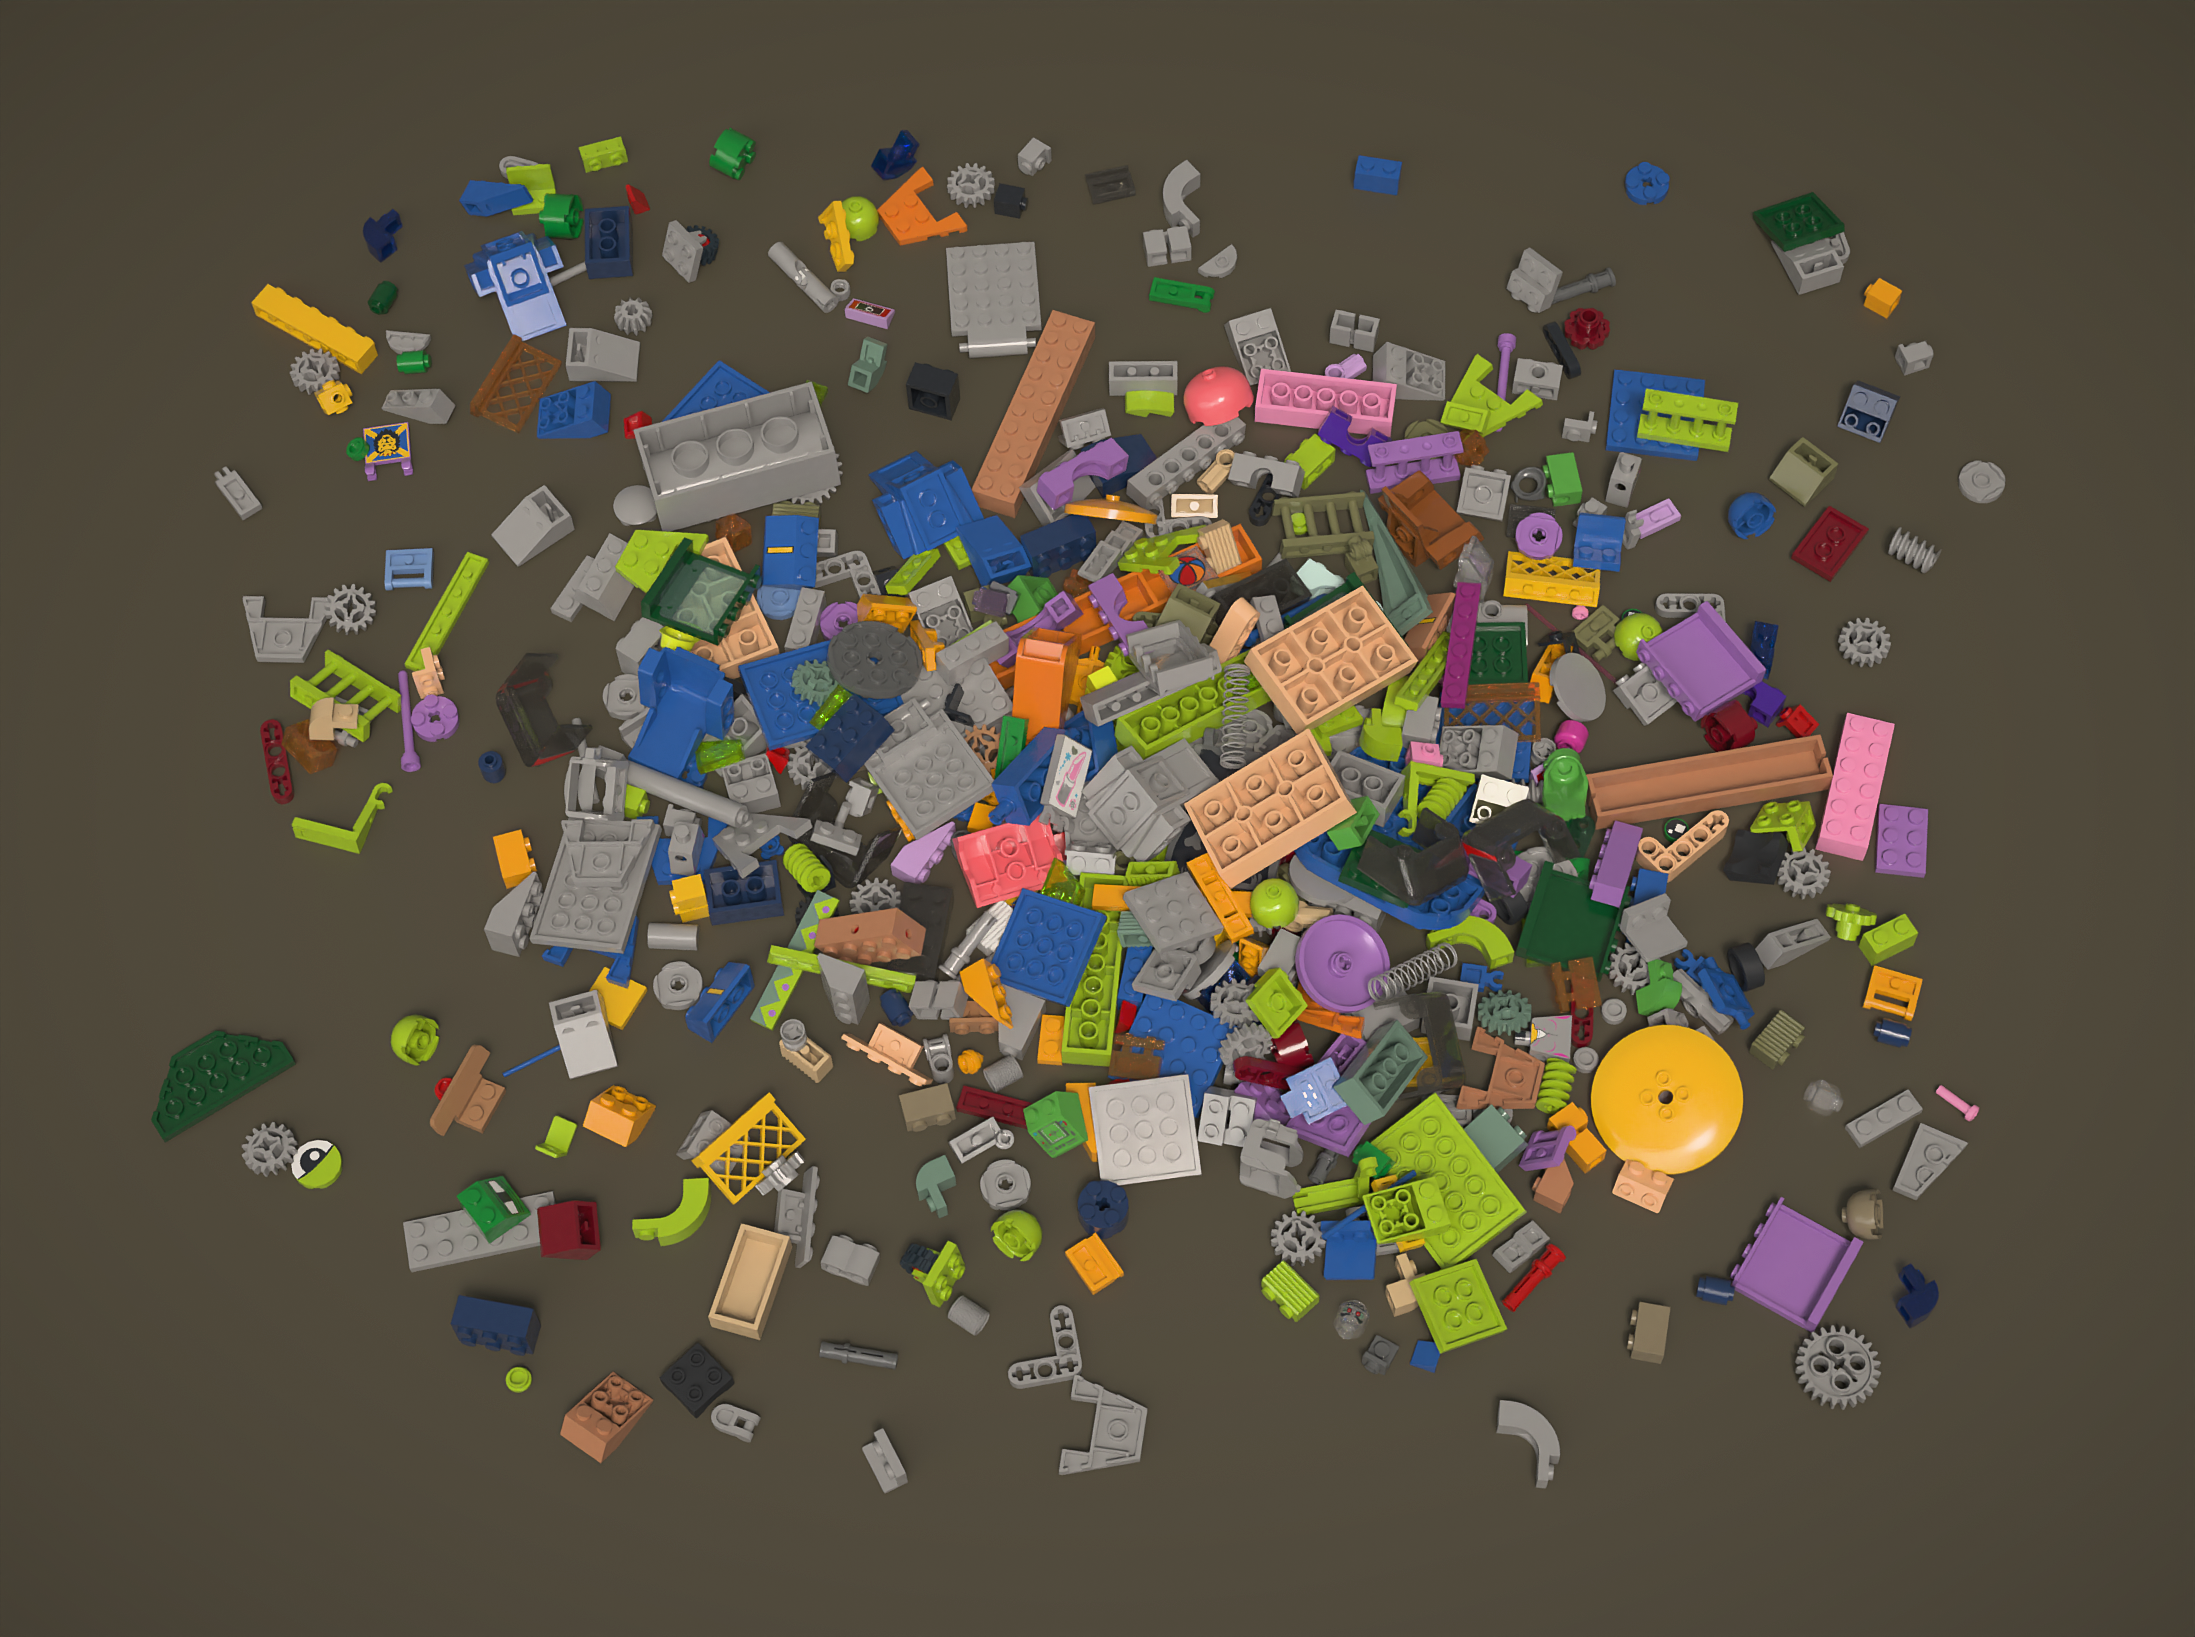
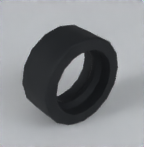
(1510, 909)
(1746, 966)

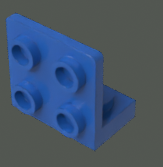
(1598, 542)
(1350, 1251)

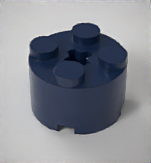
(1098, 1196)

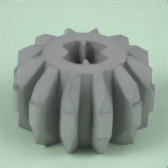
(633, 316)

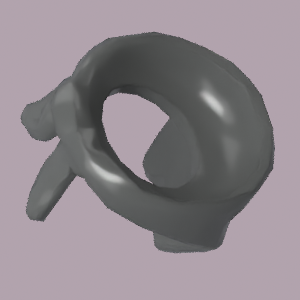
(1529, 472)

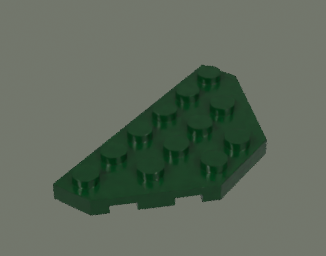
(213, 1076)

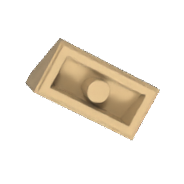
(1194, 505)

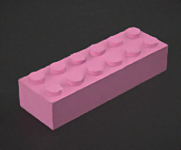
(1307, 399)
(1855, 787)

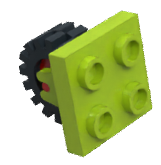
(934, 1269)

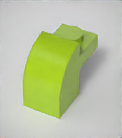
(1378, 740)

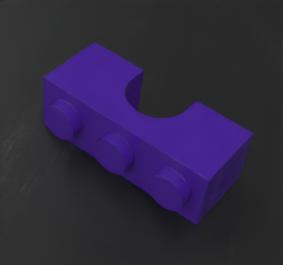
(1335, 430)
(1766, 703)

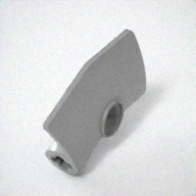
(1502, 613)

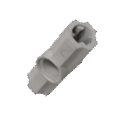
(1699, 1003)

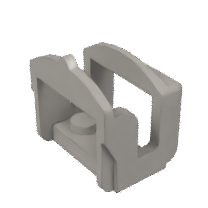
(615, 786)
(1264, 1162)

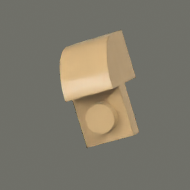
(327, 716)
(1400, 1293)

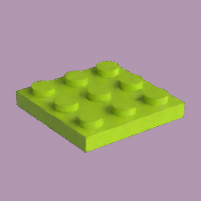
(1458, 1306)

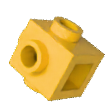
(327, 393)

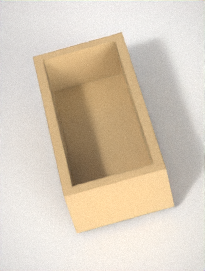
(750, 1281)

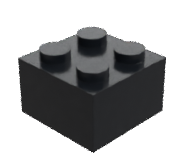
(933, 391)

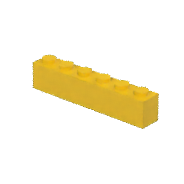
(314, 328)

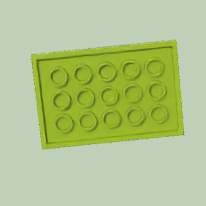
(1471, 1189)

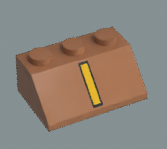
(1425, 633)

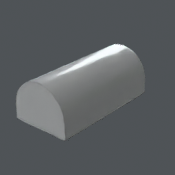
(673, 936)

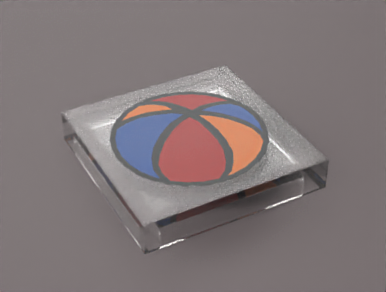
(1191, 572)

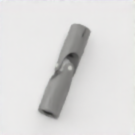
(803, 277)

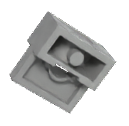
(1214, 1117)

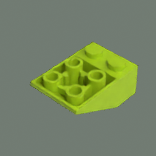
(1407, 1212)

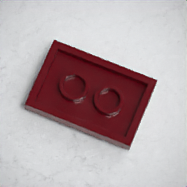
(1830, 543)

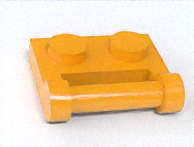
(1895, 986)

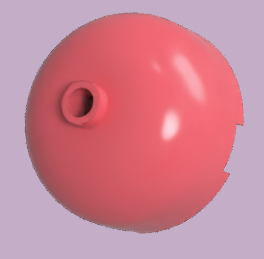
(1217, 396)

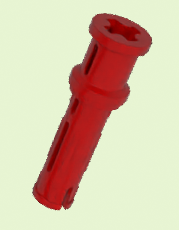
(1540, 1269)

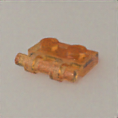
(1583, 981)
(1133, 1065)

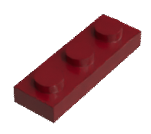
(988, 1105)

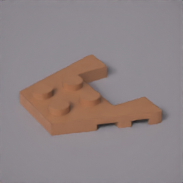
(1513, 1079)

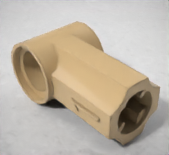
(1217, 472)
(1307, 916)

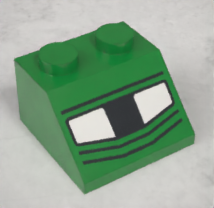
(493, 1207)

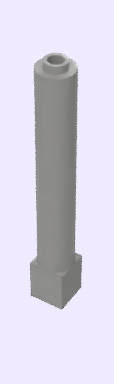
(679, 791)

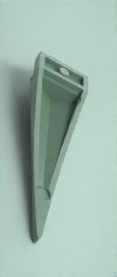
(1401, 591)

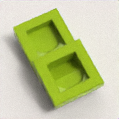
(1148, 401)

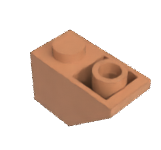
(1554, 1187)

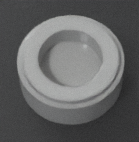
(1613, 1011)
(1585, 1060)

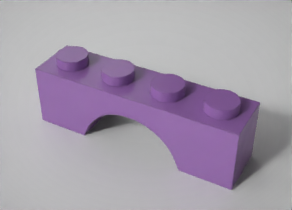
(1103, 460)
(1110, 599)
(1055, 616)

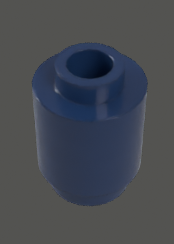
(492, 767)
(896, 1008)
(1892, 1033)
(1715, 1290)

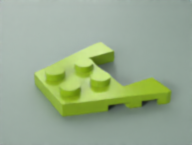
(1476, 395)
(1153, 552)
(649, 553)

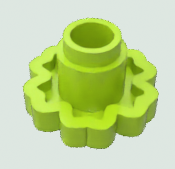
(1850, 919)

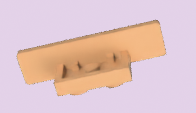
(893, 1050)

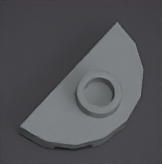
(1221, 264)
(407, 341)

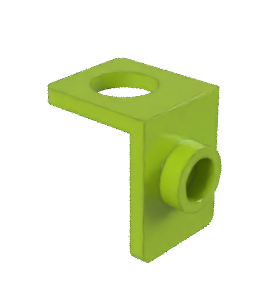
(558, 1138)

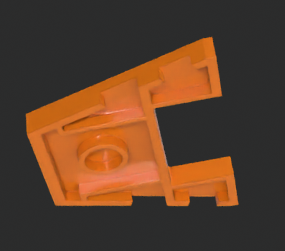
(910, 219)
(1330, 1020)

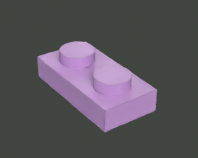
(1658, 517)

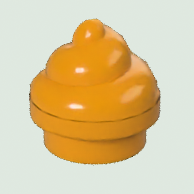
(970, 1061)

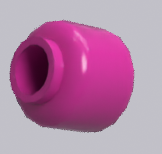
(1571, 735)

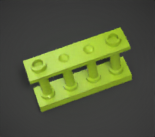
(1686, 432)
(308, 694)

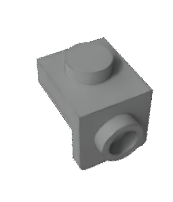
(1579, 430)

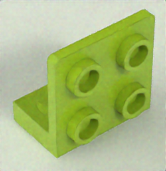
(537, 180)
(1792, 817)

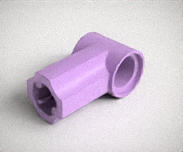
(1348, 368)

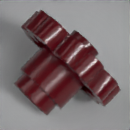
(1586, 328)

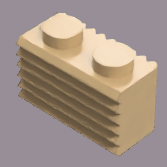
(1219, 546)
(810, 1059)

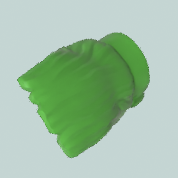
(1565, 784)

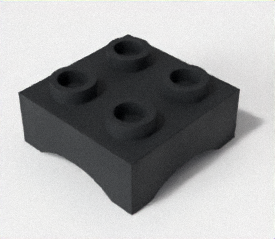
(1756, 857)
(697, 1380)

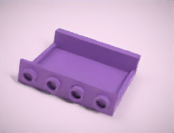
(1701, 662)
(1794, 1266)

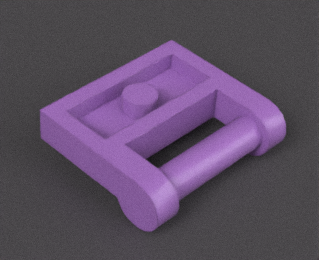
(1547, 1148)

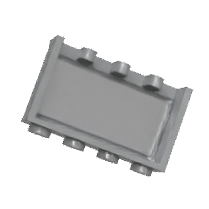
(1170, 656)

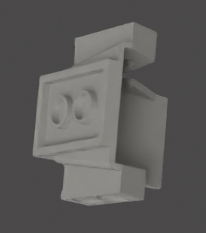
(1143, 800)

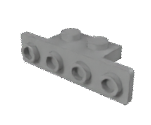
(796, 1213)

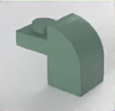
(870, 366)
(932, 1180)

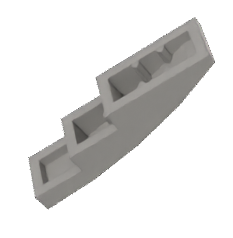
(1109, 552)

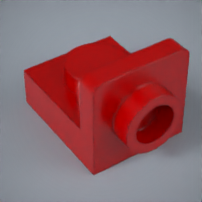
(1797, 721)

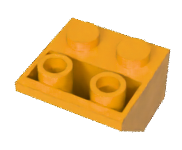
(886, 609)
(618, 1115)

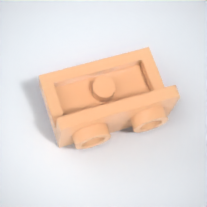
(429, 680)
(1642, 1186)

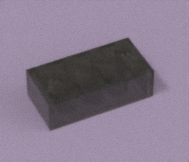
(1275, 580)
(933, 910)

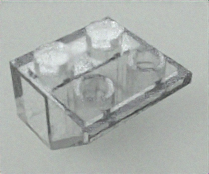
(1475, 566)

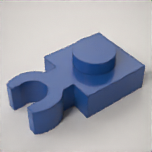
(1691, 965)
(1477, 974)

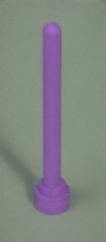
(1506, 344)
(410, 760)

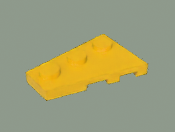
(834, 220)

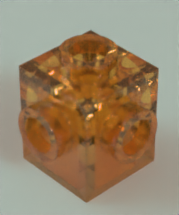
(1473, 446)
(735, 530)
(1075, 584)

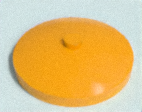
(1112, 509)

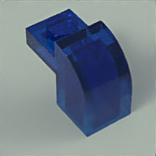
(899, 159)
(379, 235)
(1921, 1298)

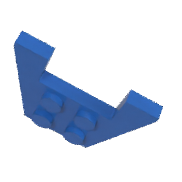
(707, 858)
(621, 968)

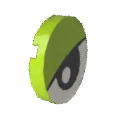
(317, 1164)

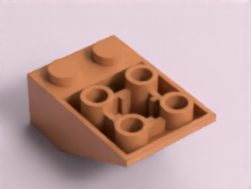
(605, 1417)

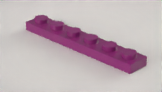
(1461, 645)

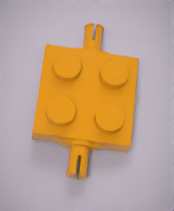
(1084, 668)

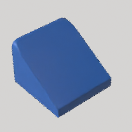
(1426, 1356)

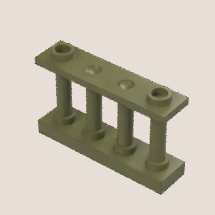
(1315, 544)

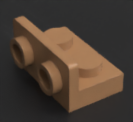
(974, 1020)

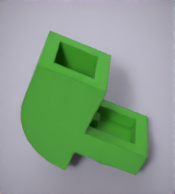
(1661, 992)

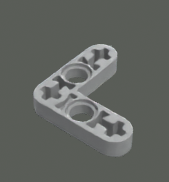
(1166, 526)
(853, 571)
(1682, 612)
(1063, 1356)

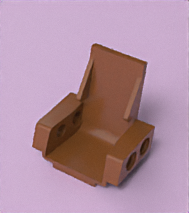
(1425, 522)

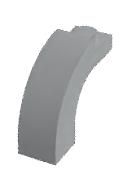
(1178, 185)
(1529, 1424)

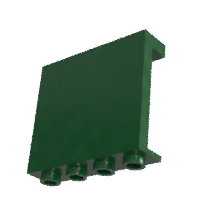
(1568, 924)

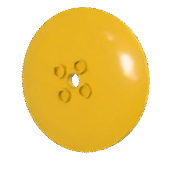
(1676, 1134)

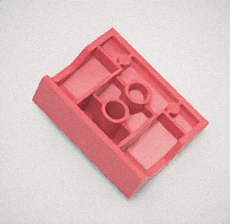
(1005, 860)

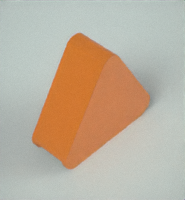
(1045, 678)

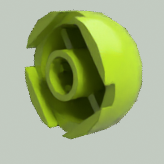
(861, 217)
(1632, 630)
(1274, 903)
(414, 1039)
(1017, 1234)

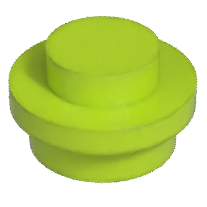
(1299, 523)
(518, 1379)

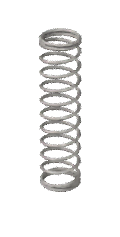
(1246, 672)
(1436, 949)

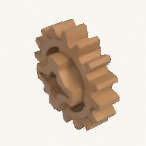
(991, 747)

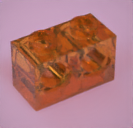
(311, 754)

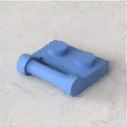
(409, 562)

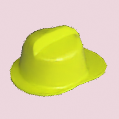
(672, 639)

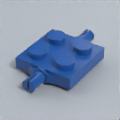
(1725, 993)

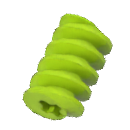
(1442, 797)
(806, 868)
(1555, 1086)

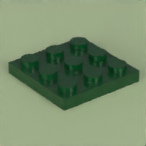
(1798, 221)
(1499, 654)
(1355, 878)

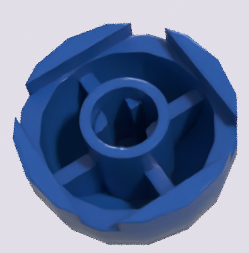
(1751, 514)

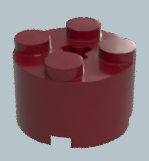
(1729, 727)
(1292, 1048)

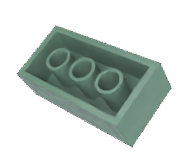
(1380, 1072)

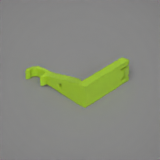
(1424, 774)
(339, 837)
(1336, 1194)

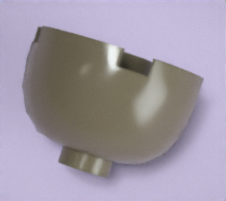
(1864, 1214)

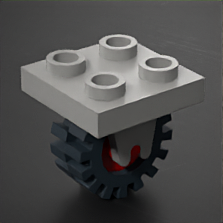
(689, 248)

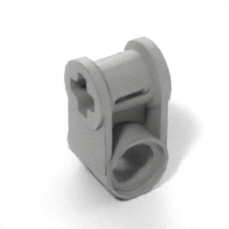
(939, 1055)

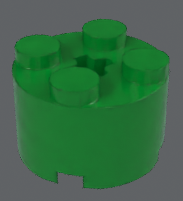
(733, 153)
(562, 216)

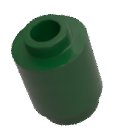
(382, 297)

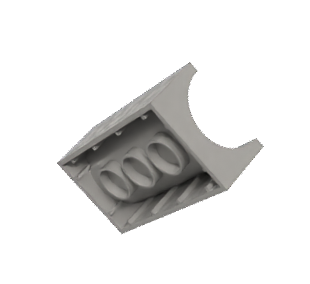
(737, 457)

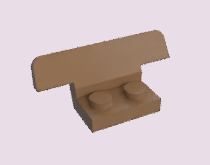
(469, 1097)

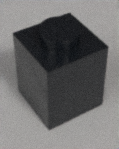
(1010, 201)

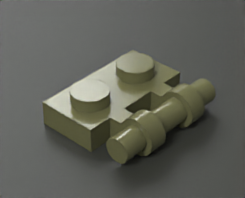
(1594, 629)

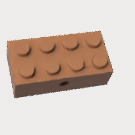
(870, 937)

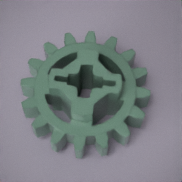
(813, 682)
(1504, 1012)

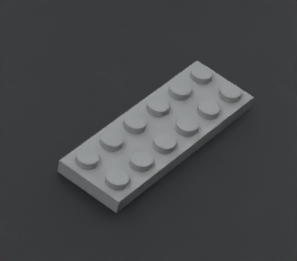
(456, 1239)

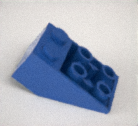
(574, 413)
(993, 551)

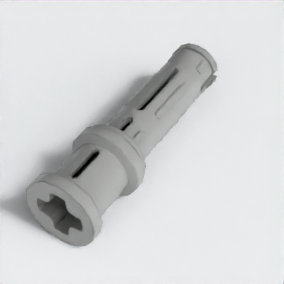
(960, 954)

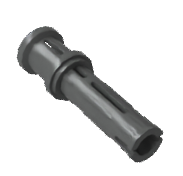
(1591, 283)

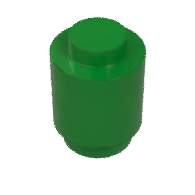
(413, 362)

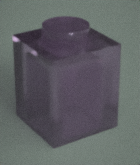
(990, 601)

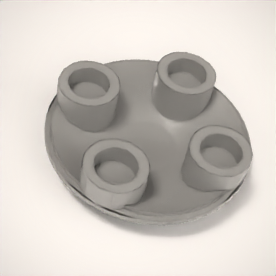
(635, 505)

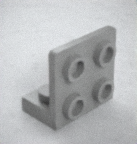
(1084, 428)
(1090, 859)
(1651, 929)
(704, 1131)

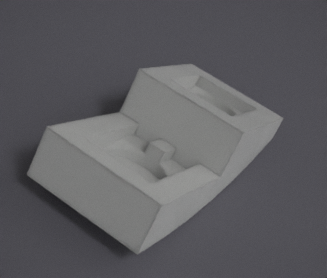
(1521, 1247)

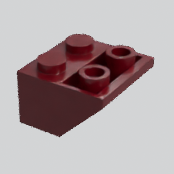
(569, 1230)

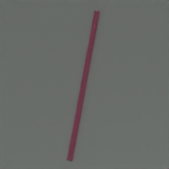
(1553, 628)

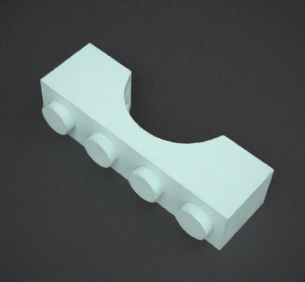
(1319, 579)

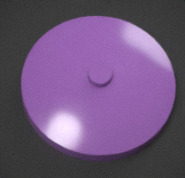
(1337, 962)

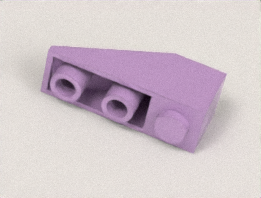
(919, 856)

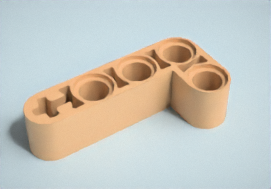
(1235, 630)
(1687, 844)

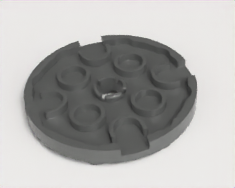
(897, 655)

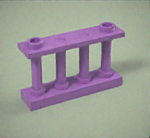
(1412, 449)

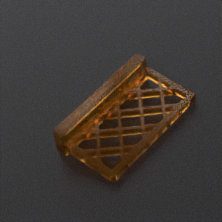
(496, 380)
(1502, 693)

